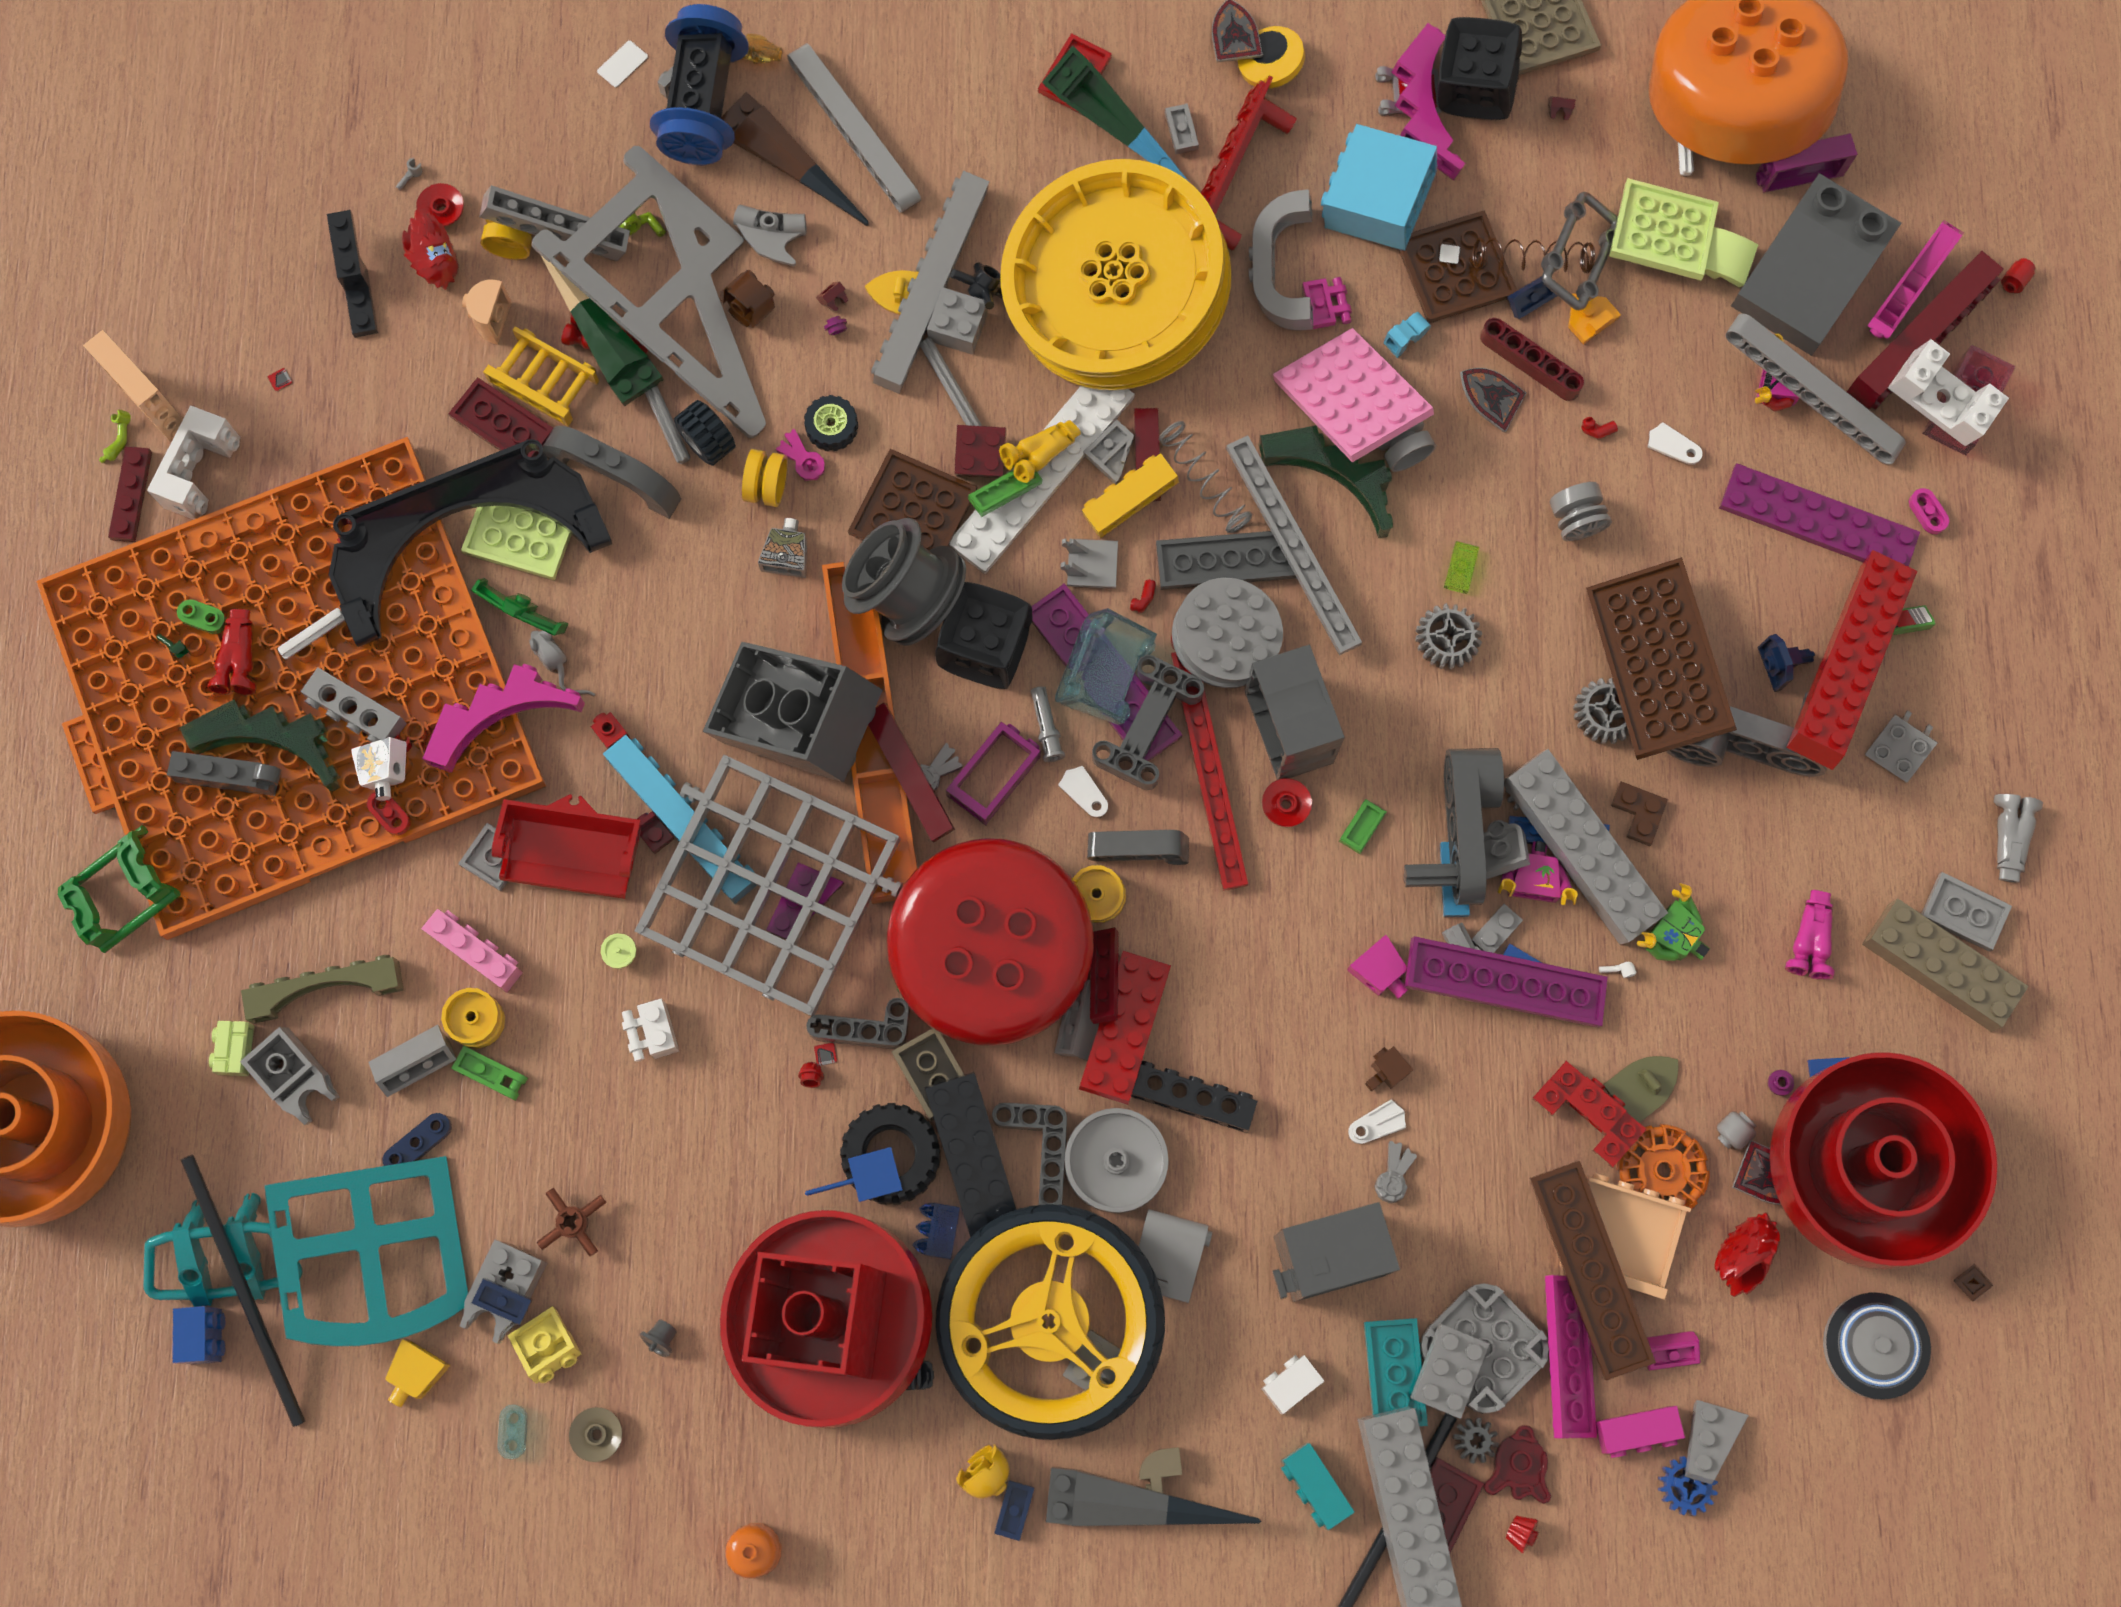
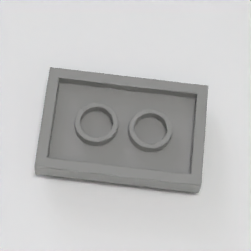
(1966, 911)
(1449, 1370)

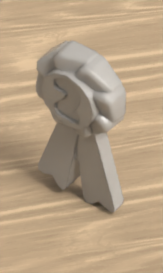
(940, 767)
(1391, 1184)

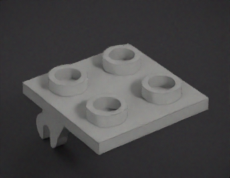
(1091, 563)
(1901, 747)

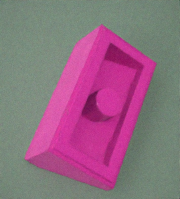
(1674, 1350)

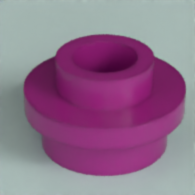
(835, 325)
(1775, 1087)

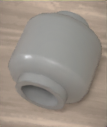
(1736, 1130)

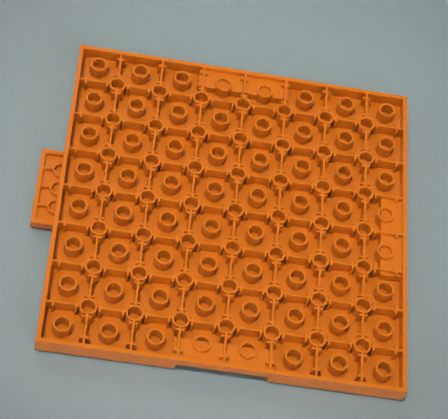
(274, 561)

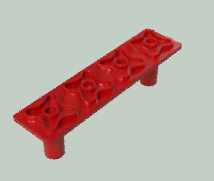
(1253, 110)

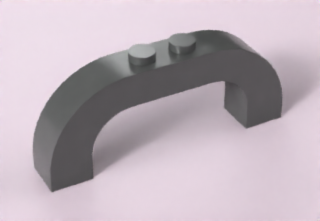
(572, 444)

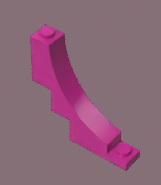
(1417, 100)

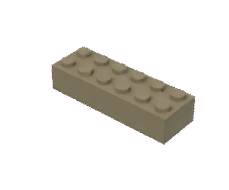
(1945, 965)

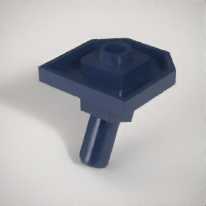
(1781, 660)

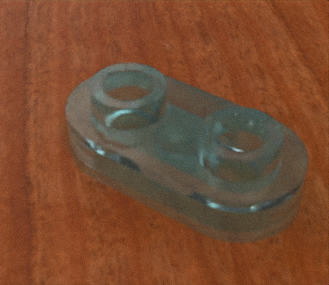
(512, 1431)

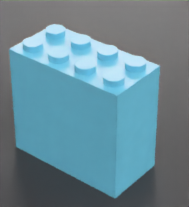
(1379, 186)

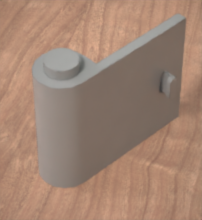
(1174, 1251)

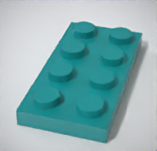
(1394, 1365)

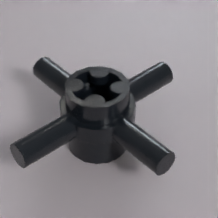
(982, 284)

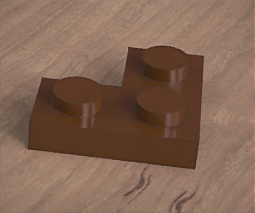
(1646, 810)

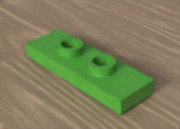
(1001, 492)

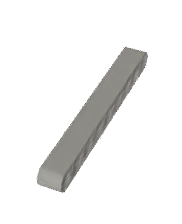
(854, 128)
(1815, 389)

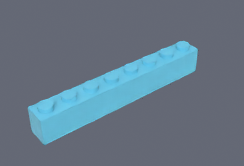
(671, 808)

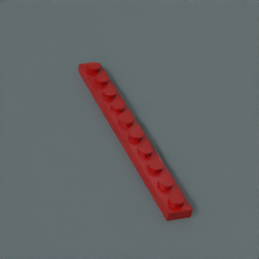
(1213, 789)

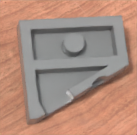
(1111, 451)

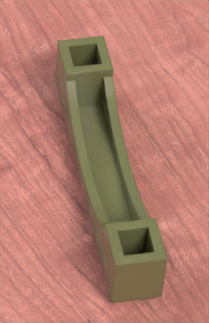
(265, 1001)

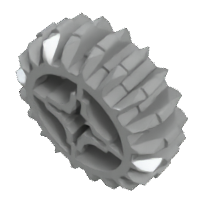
(1467, 632)
(1587, 710)

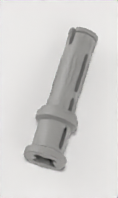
(1048, 734)

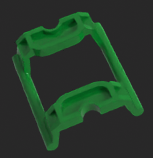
(140, 876)

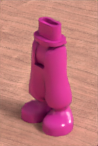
(1814, 939)

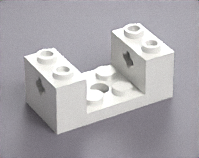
(1965, 413)
(171, 481)

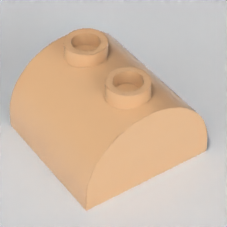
(488, 308)

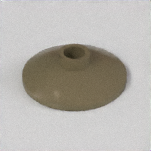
(582, 1437)

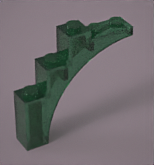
(1307, 449)
(235, 725)

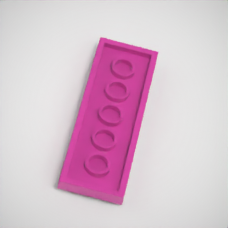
(1569, 1363)

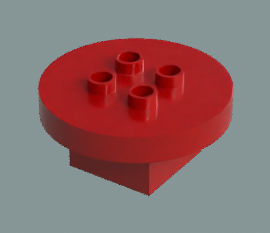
(825, 1319)

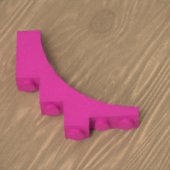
(1914, 280)
(491, 703)

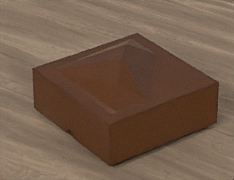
(1973, 1282)

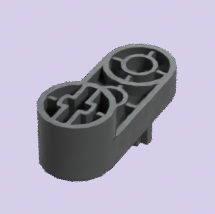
(1470, 783)

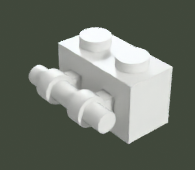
(657, 1030)

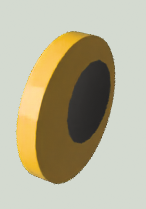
(1281, 57)

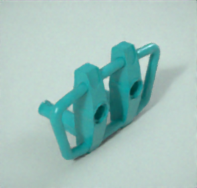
(193, 1264)

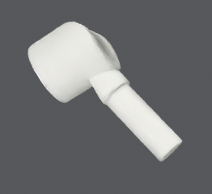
(1627, 969)

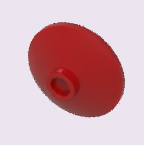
(439, 196)
(1292, 792)

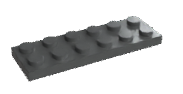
(1237, 556)

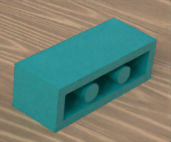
(1316, 1487)

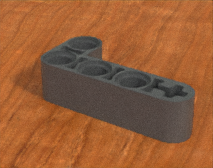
(1139, 845)
(858, 1026)

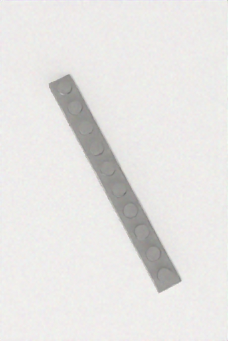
(1293, 545)

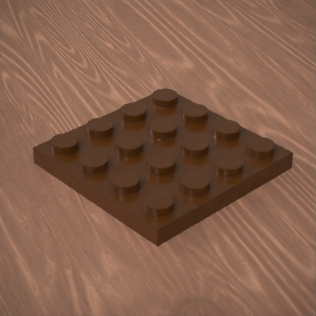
(1458, 287)
(917, 492)

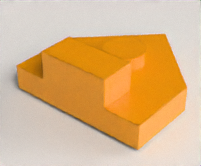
(1592, 319)

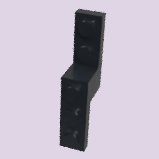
(352, 273)

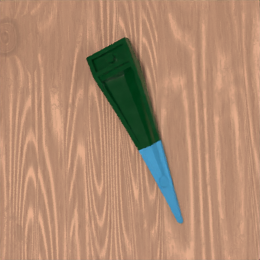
(1088, 92)

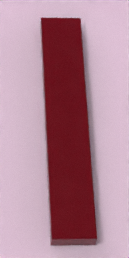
(910, 774)

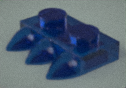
(940, 1230)

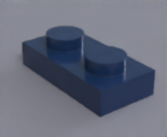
(1530, 298)
(501, 1301)
(1014, 1510)

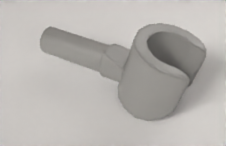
(412, 172)

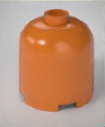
(753, 1550)

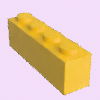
(1130, 495)

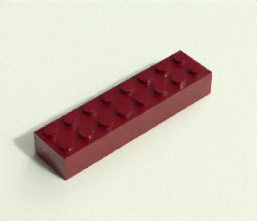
(1933, 323)

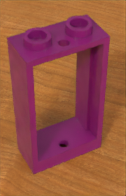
(1826, 156)
(971, 805)

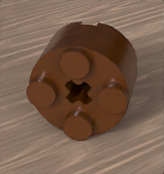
(748, 299)

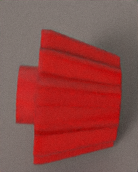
(1522, 1533)

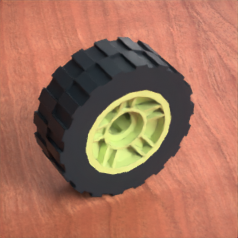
(833, 410)

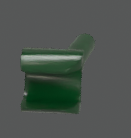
(177, 649)

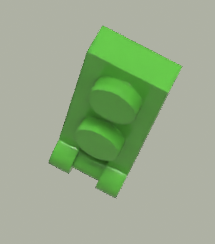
(488, 1072)

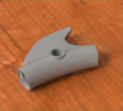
(770, 231)

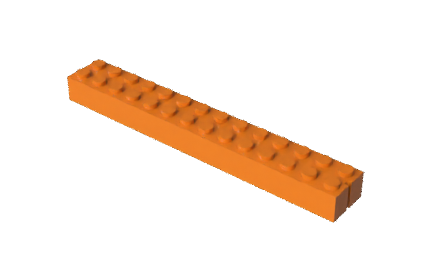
(878, 793)

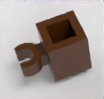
(1390, 1068)

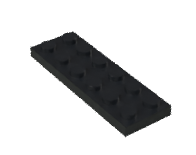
(970, 1150)

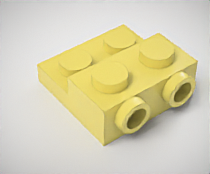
(544, 1346)

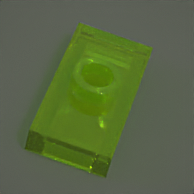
(1461, 567)

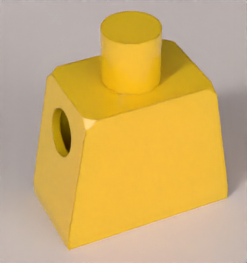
(413, 1372)

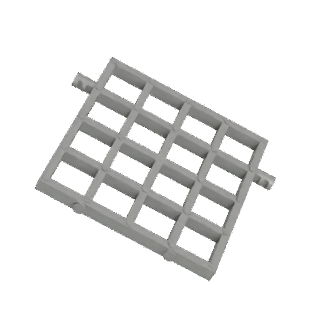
(768, 884)

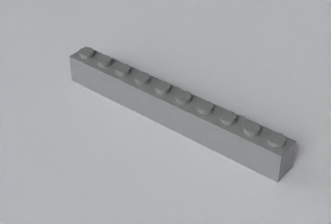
(932, 276)

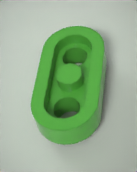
(200, 615)

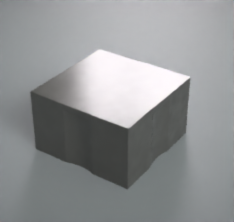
(1294, 712)

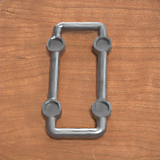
(1553, 261)

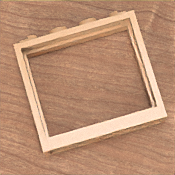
(134, 384)

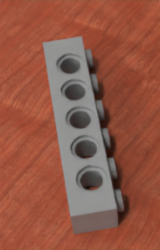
(534, 216)

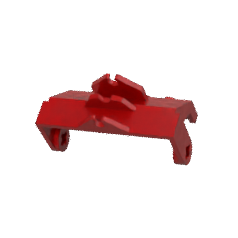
(566, 847)

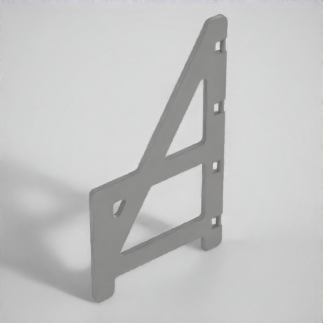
(682, 216)

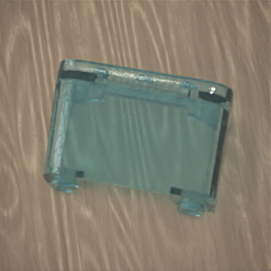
(1104, 665)

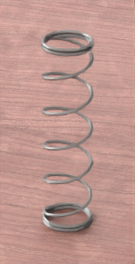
(1232, 521)

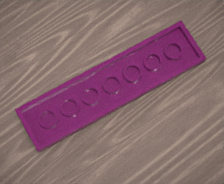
(1815, 517)
(1059, 622)
(1506, 982)

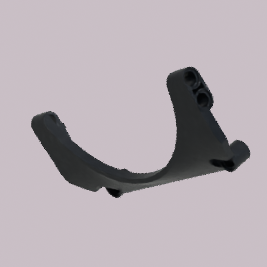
(390, 523)

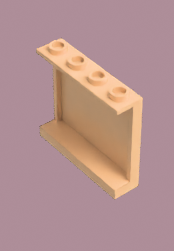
(1641, 1231)

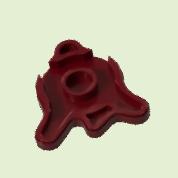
(1521, 1466)

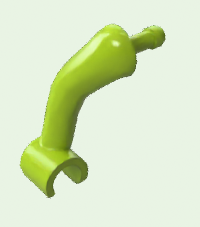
(113, 450)

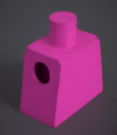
(1381, 968)

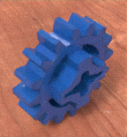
(1685, 1496)

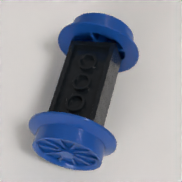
(705, 46)

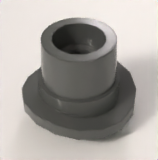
(659, 1338)

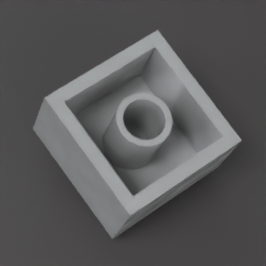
(957, 321)

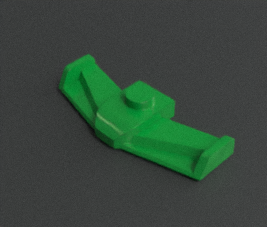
(519, 607)

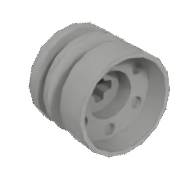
(1408, 448)
(1580, 511)

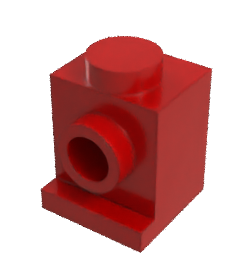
(602, 722)

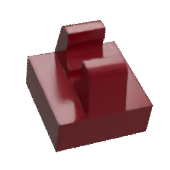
(1566, 104)
(828, 296)

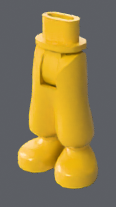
(1038, 450)

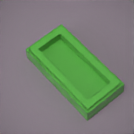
(1362, 826)

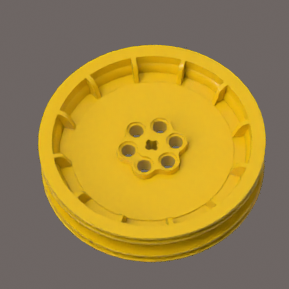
(1168, 310)

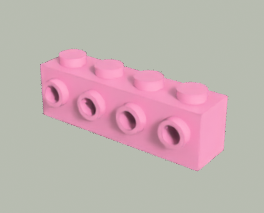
(469, 948)

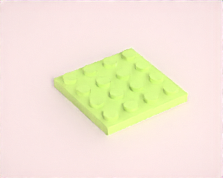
(1664, 229)
(517, 540)

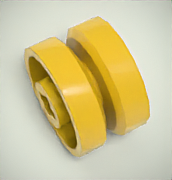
(764, 477)
(1113, 891)
(462, 1007)

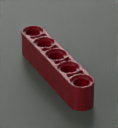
(1527, 348)

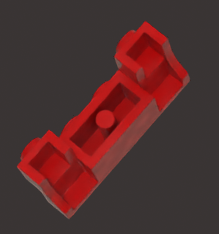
(1596, 1107)

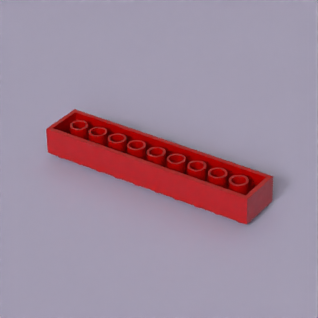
(1852, 660)

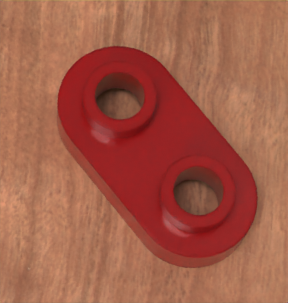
(388, 815)

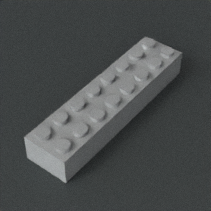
(1584, 847)
(1409, 1509)

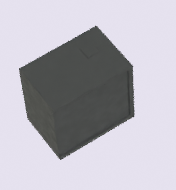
(1334, 1253)

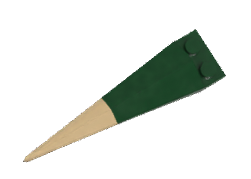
(618, 356)

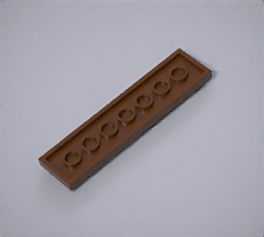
(1592, 1270)

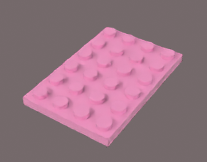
(1353, 394)

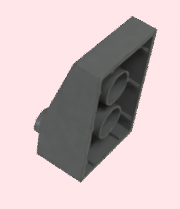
(1815, 264)
(793, 710)

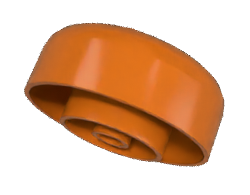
(1748, 77)
(59, 1118)

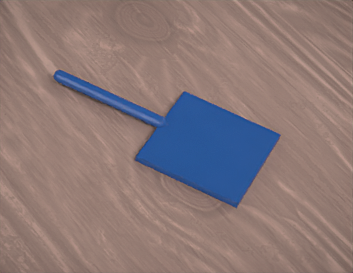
(872, 1174)

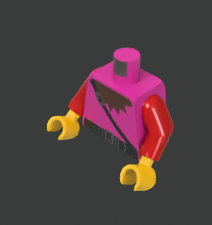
(1773, 393)

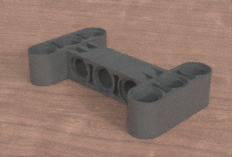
(1148, 722)

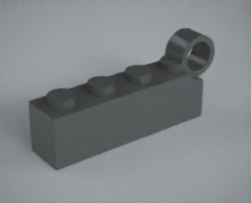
(223, 773)

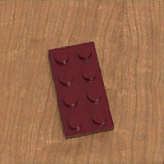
(498, 418)

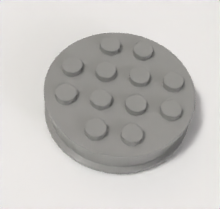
(1225, 630)

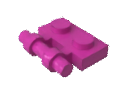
(1320, 296)

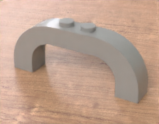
(1275, 217)

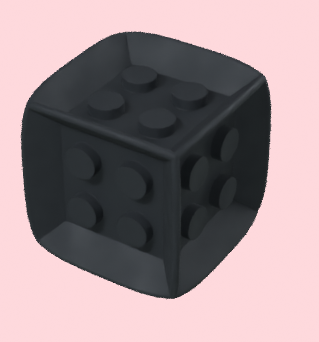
(1479, 68)
(984, 636)

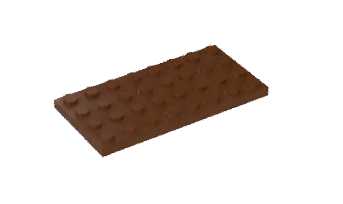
(1660, 659)

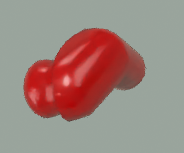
(1598, 431)
(1146, 597)

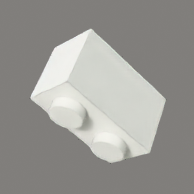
(1292, 1383)

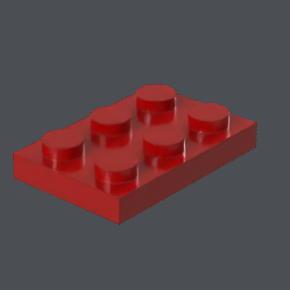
(1096, 55)

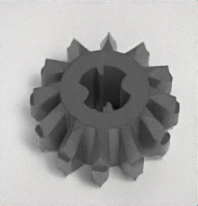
(1467, 1435)

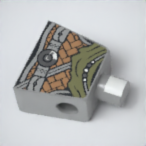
(785, 551)

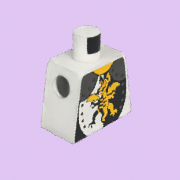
(381, 765)

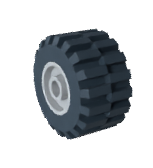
(704, 432)

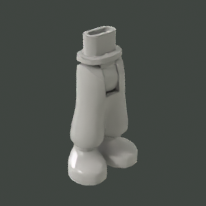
(2014, 833)

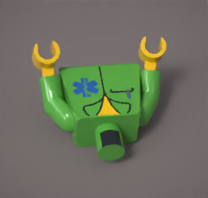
(1677, 931)

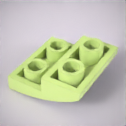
(1730, 257)

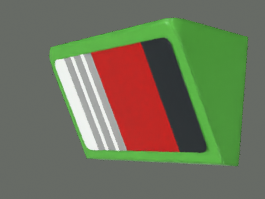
(1914, 620)

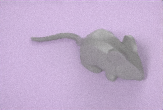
(551, 656)

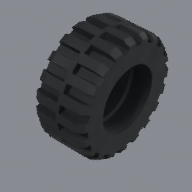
(911, 1124)

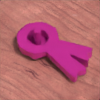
(808, 464)

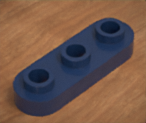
(428, 1139)

